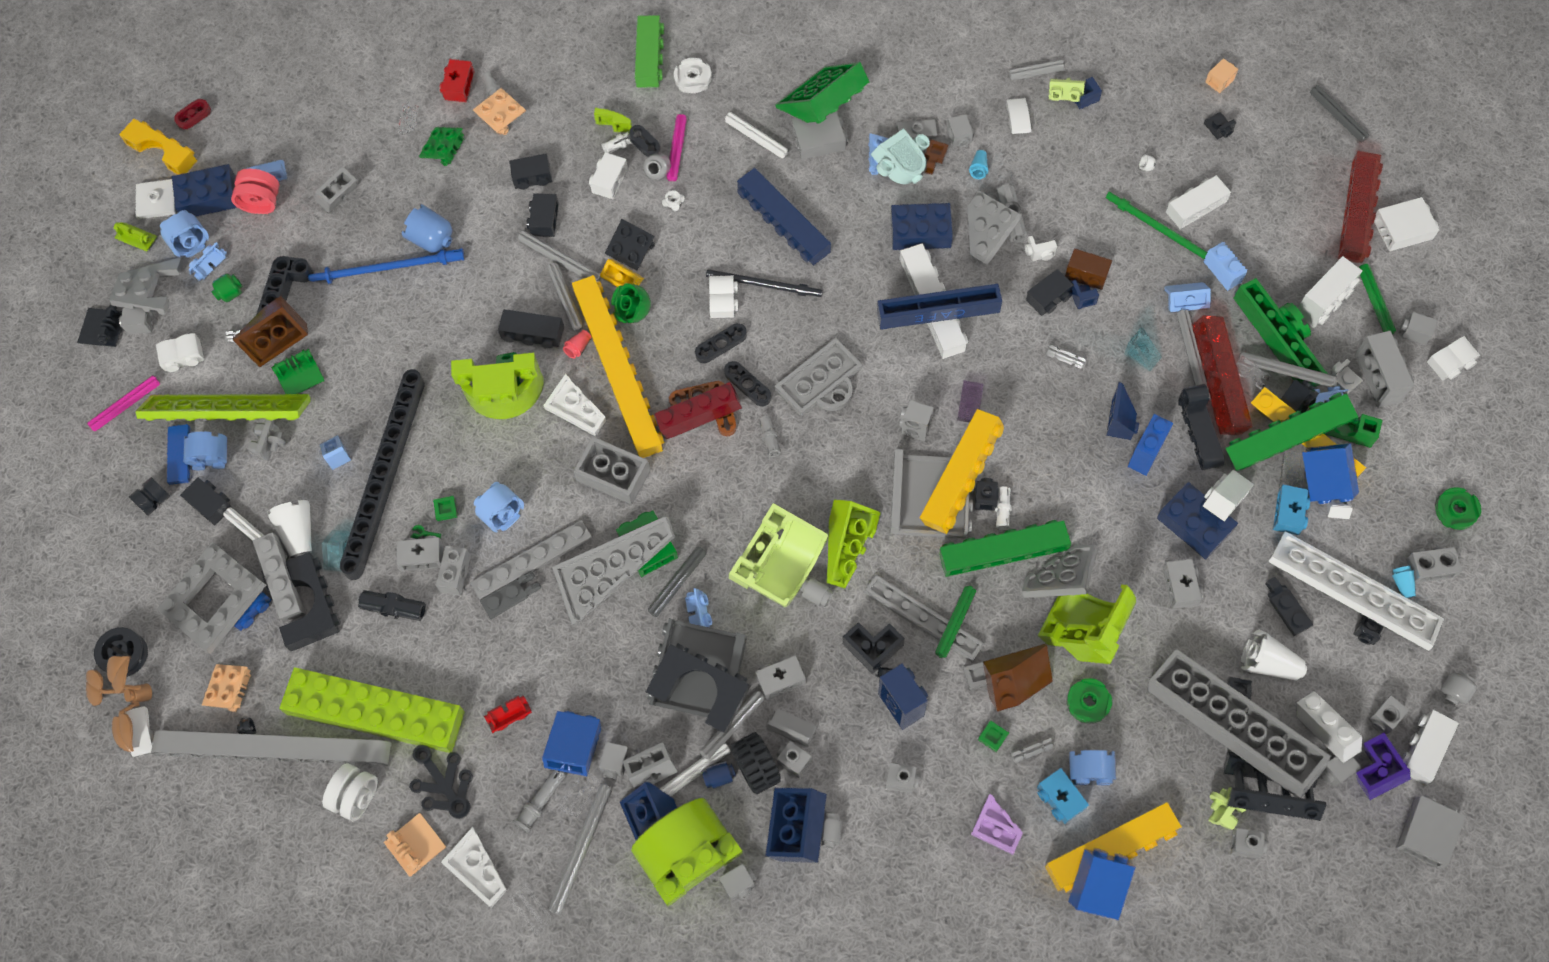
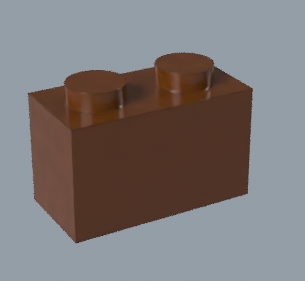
(1088, 269)

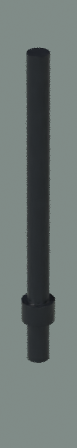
(801, 289)

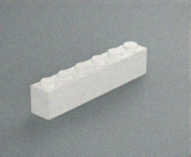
(924, 280)

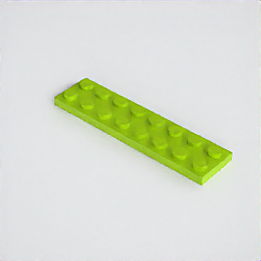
(223, 406)

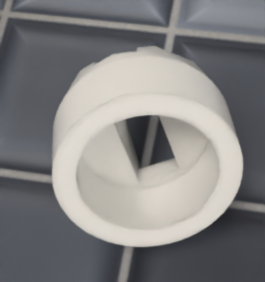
(1147, 163)

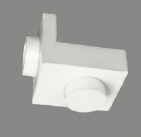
(1040, 251)

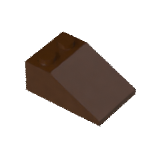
(271, 332)
(1017, 676)

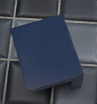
(1091, 95)
(1083, 295)

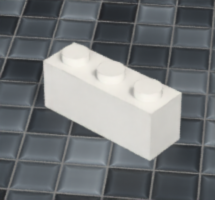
(1197, 201)
(1227, 494)
(1329, 727)
(1429, 746)

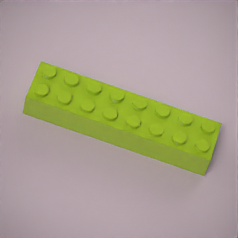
(372, 710)

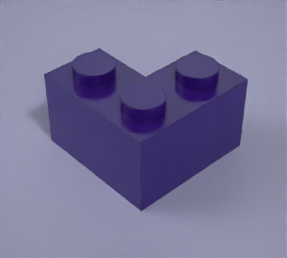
(1387, 768)

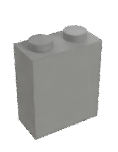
(819, 138)
(1431, 831)

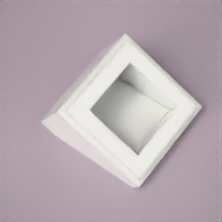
(1339, 509)

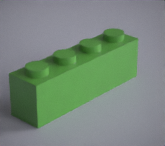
(648, 51)

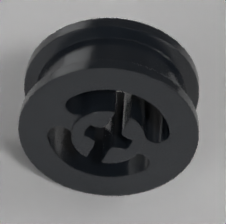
(125, 640)

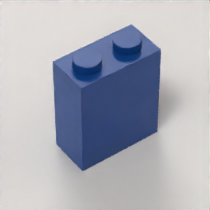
(1150, 444)
(1330, 473)
(572, 743)
(1101, 883)

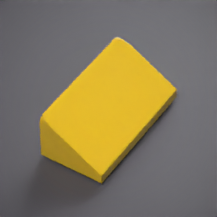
(619, 274)

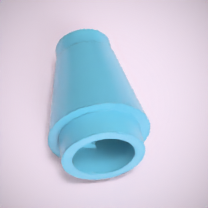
(979, 165)
(1405, 581)

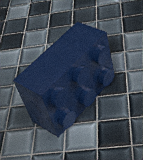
(204, 190)
(921, 225)
(1195, 523)
(903, 696)
(796, 825)

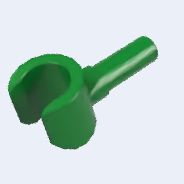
(422, 532)

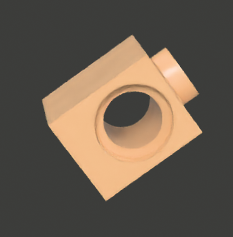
(1221, 75)

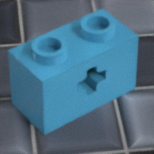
(1286, 520)
(1060, 784)

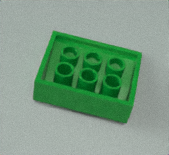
(824, 92)

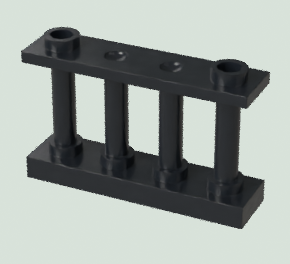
(1268, 802)

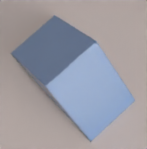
(334, 452)

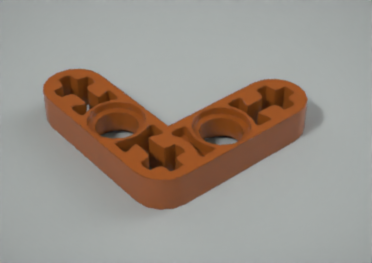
(704, 388)

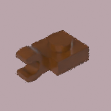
(935, 154)

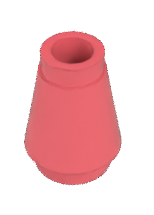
(576, 345)

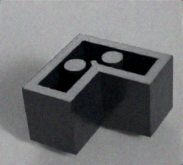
(873, 650)

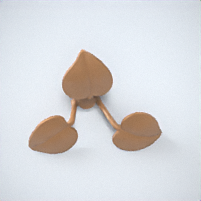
(117, 672)

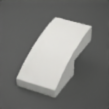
(1018, 116)
(142, 734)

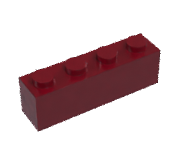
(698, 410)

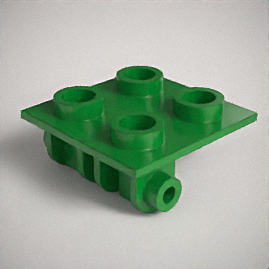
(442, 144)
(298, 373)

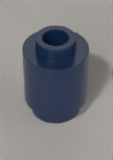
(718, 775)

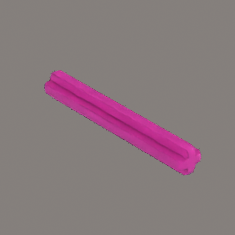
(676, 147)
(123, 403)

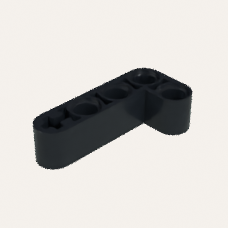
(285, 277)
(1201, 430)

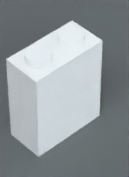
(1406, 224)

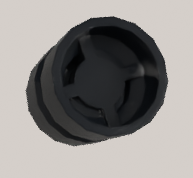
(149, 496)

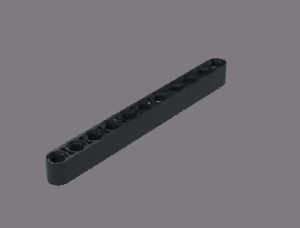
(383, 482)

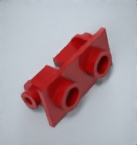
(517, 710)

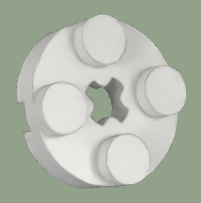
(695, 84)

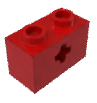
(457, 80)

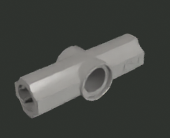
(1007, 196)

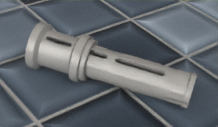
(533, 809)

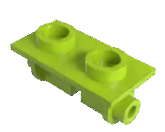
(134, 236)

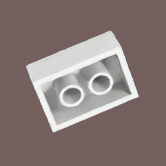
(1330, 292)

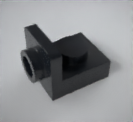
(1220, 126)
(1368, 631)

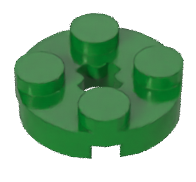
(1295, 318)
(1449, 517)
(1099, 694)

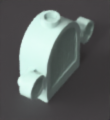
(902, 157)

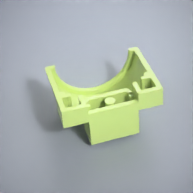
(781, 563)

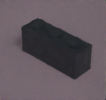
(530, 328)

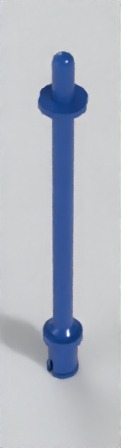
(442, 257)

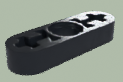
(705, 346)
(747, 376)

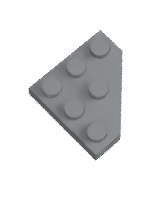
(988, 226)
(1064, 575)

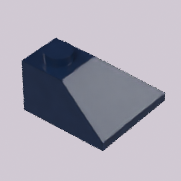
(1122, 415)
(646, 807)

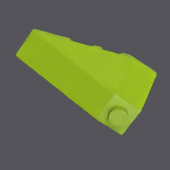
(848, 530)

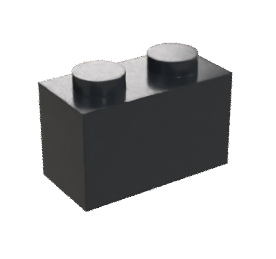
(530, 171)
(543, 215)
(1049, 293)
(206, 500)

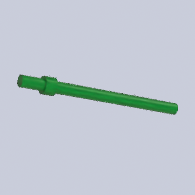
(1124, 205)

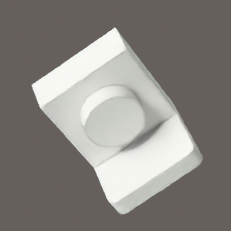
(1346, 377)

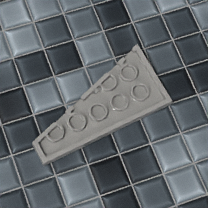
(600, 571)

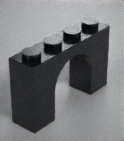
(320, 620)
(678, 663)

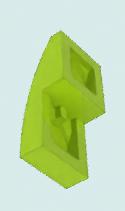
(618, 121)

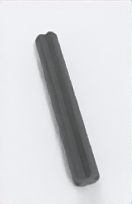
(1339, 113)
(677, 581)

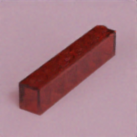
(1360, 206)
(1221, 375)

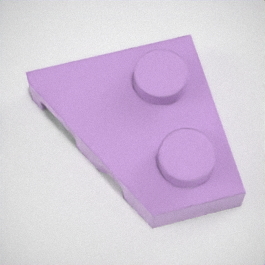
(996, 827)

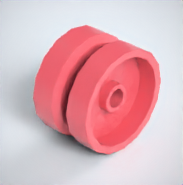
(255, 191)

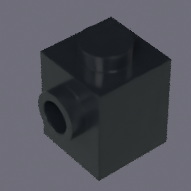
(1300, 395)

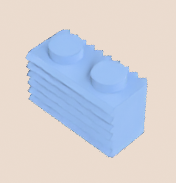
(1225, 266)

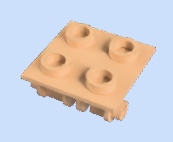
(499, 111)
(226, 687)
(414, 844)

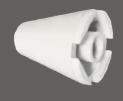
(293, 526)
(1271, 658)

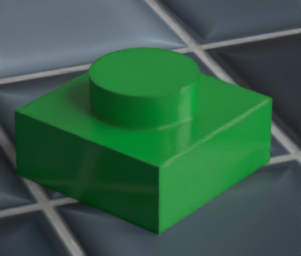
(445, 508)
(993, 736)

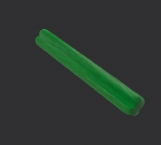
(1376, 299)
(955, 622)

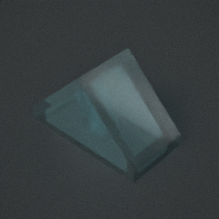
(1142, 350)
(333, 549)

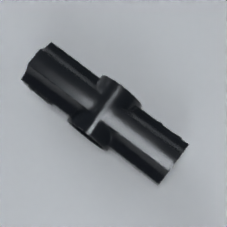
(392, 605)

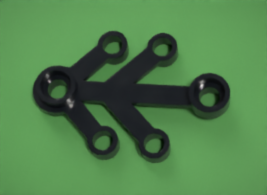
(443, 785)

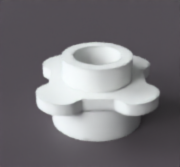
(673, 195)

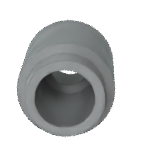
(816, 592)
(831, 830)

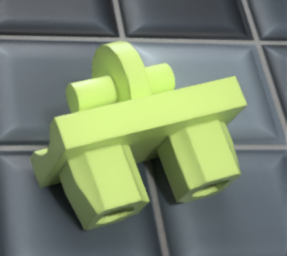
(1066, 89)
(1222, 814)

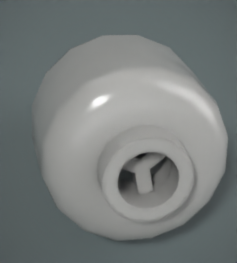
(657, 166)
(1459, 688)

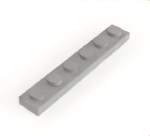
(532, 559)

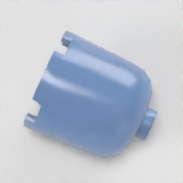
(428, 229)

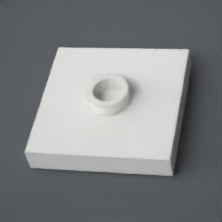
(155, 199)

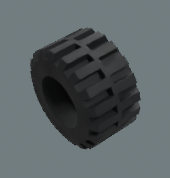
(755, 763)

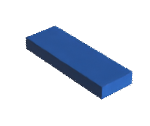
(177, 470)

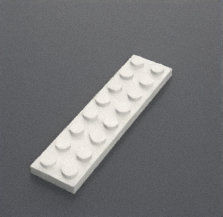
(1357, 591)

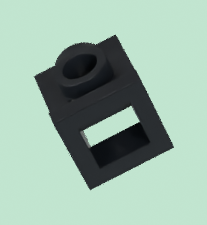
(983, 500)

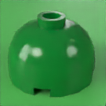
(630, 303)

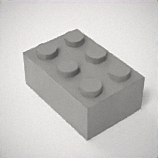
(1384, 369)
(612, 470)

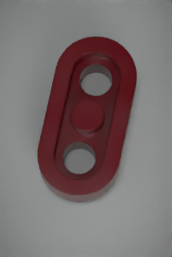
(192, 114)

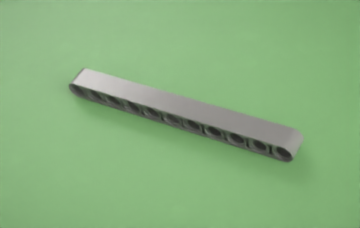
(271, 747)

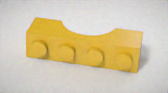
(142, 137)

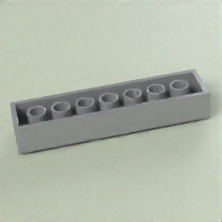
(1239, 724)

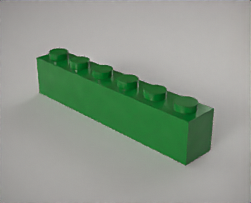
(1275, 327)
(1293, 432)
(1004, 548)

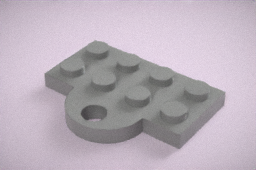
(821, 379)

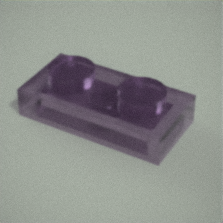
(970, 400)

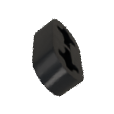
(643, 141)

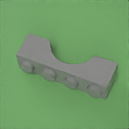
(273, 563)

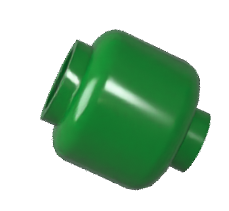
(226, 287)

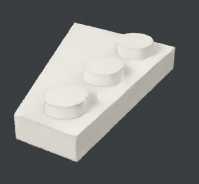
(573, 406)
(475, 869)

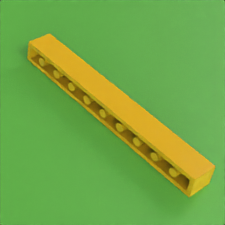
(617, 368)

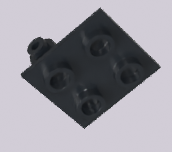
(630, 244)
(101, 327)

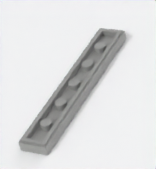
(921, 616)

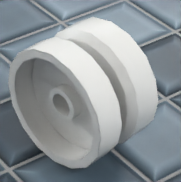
(349, 792)

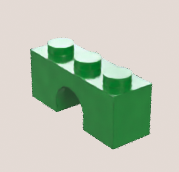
(1360, 431)

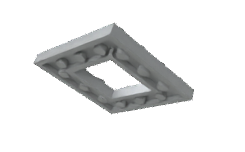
(211, 633)

